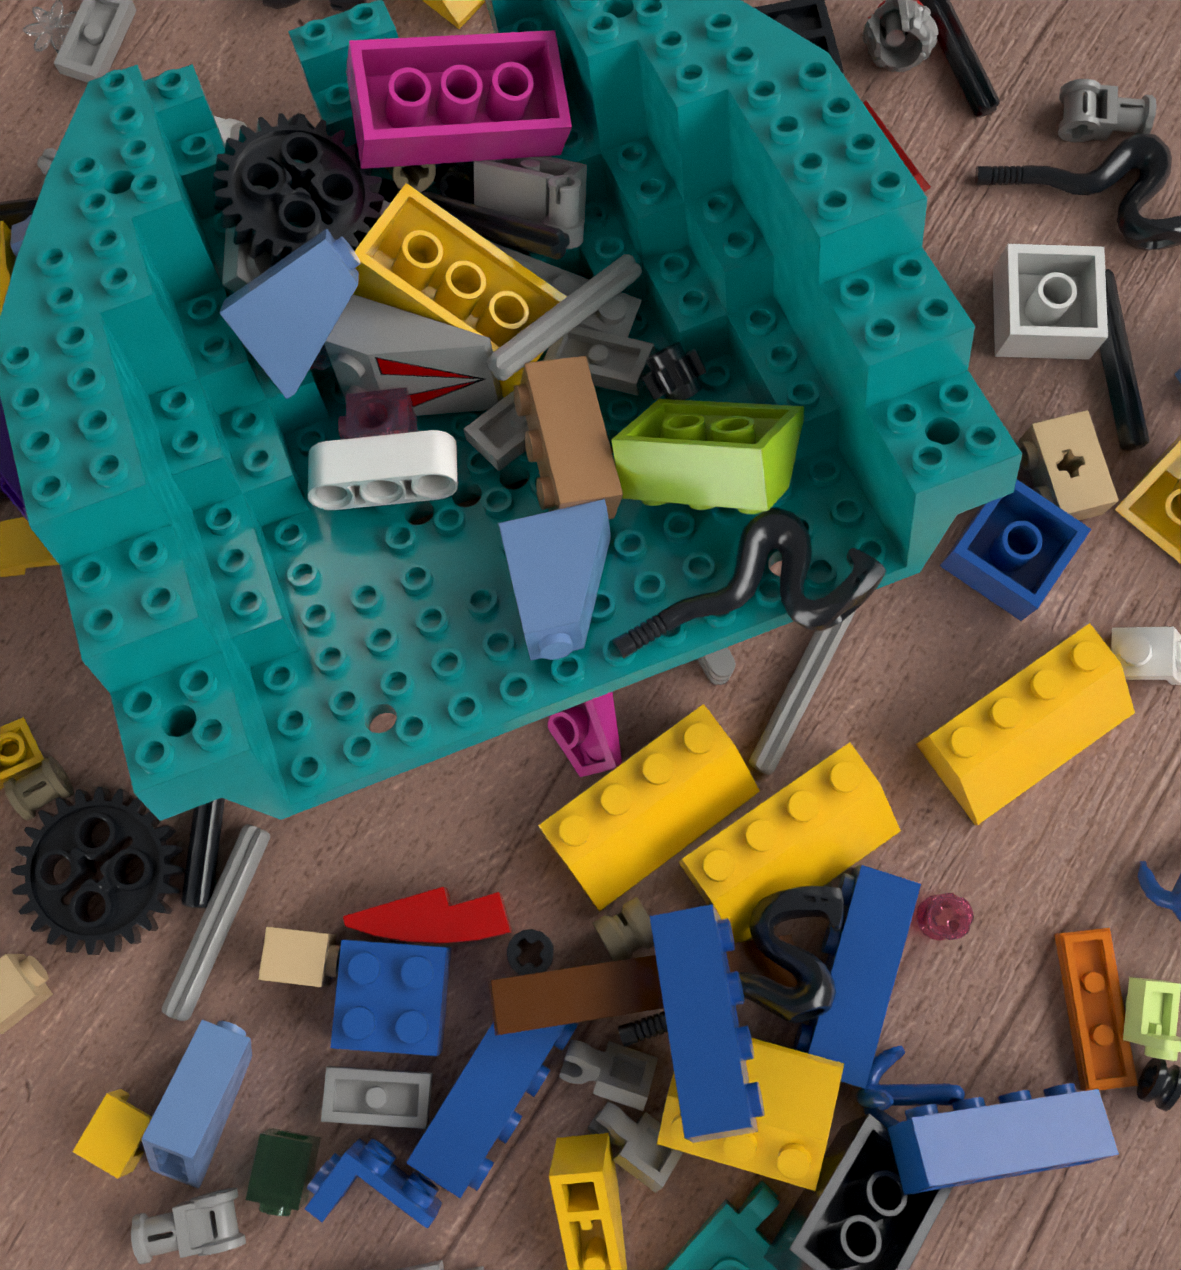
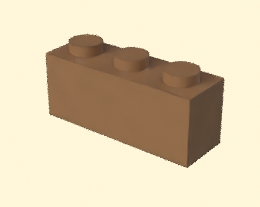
(567, 435)

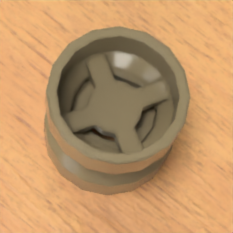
(625, 930)

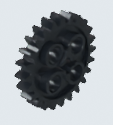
(295, 190)
(126, 903)

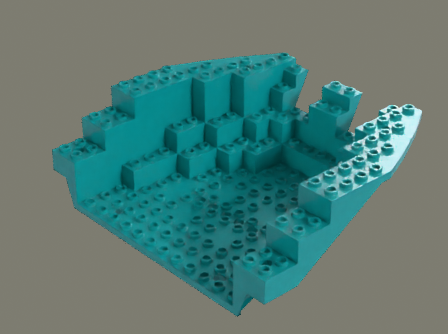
(272, 632)

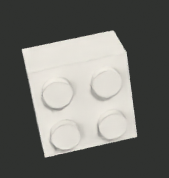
(1049, 301)

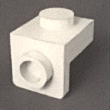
(1148, 653)

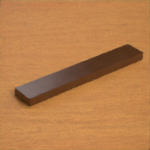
(602, 990)

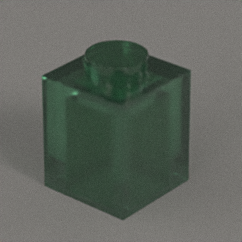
(282, 1171)

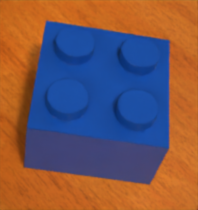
(1016, 550)
(391, 998)

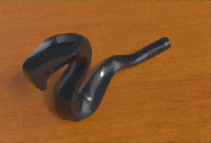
(1139, 151)
(765, 532)
(814, 986)

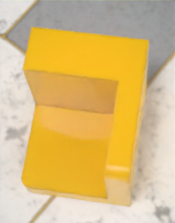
(114, 1135)

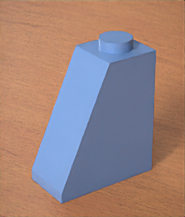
(294, 307)
(557, 574)
(197, 1103)

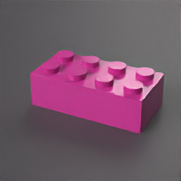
(457, 98)

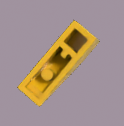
(588, 1202)

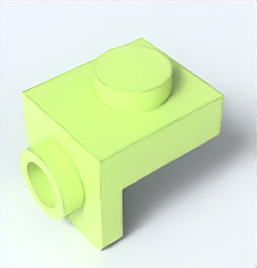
(1153, 1017)

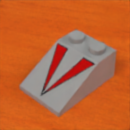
(392, 349)

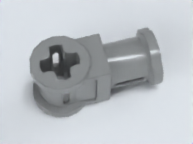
(1102, 112)
(197, 1226)

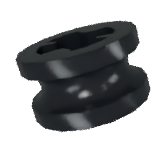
(1160, 1084)

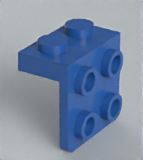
(375, 1166)

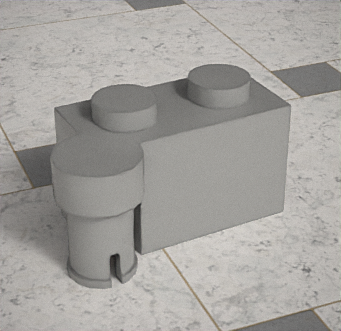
(536, 190)

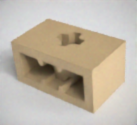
(1070, 446)

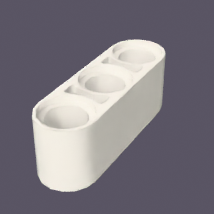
(382, 470)

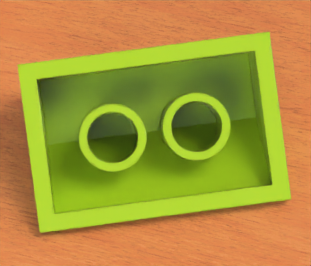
(709, 454)

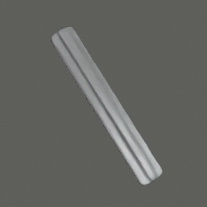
(563, 317)
(796, 697)
(215, 923)

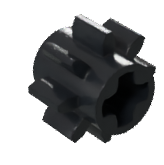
(450, 182)
(674, 373)

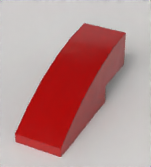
(433, 919)

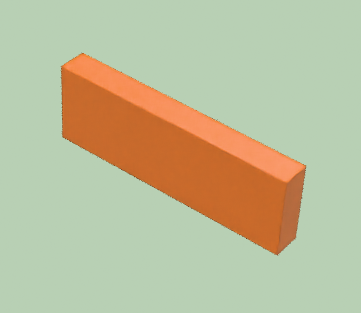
(1095, 1009)

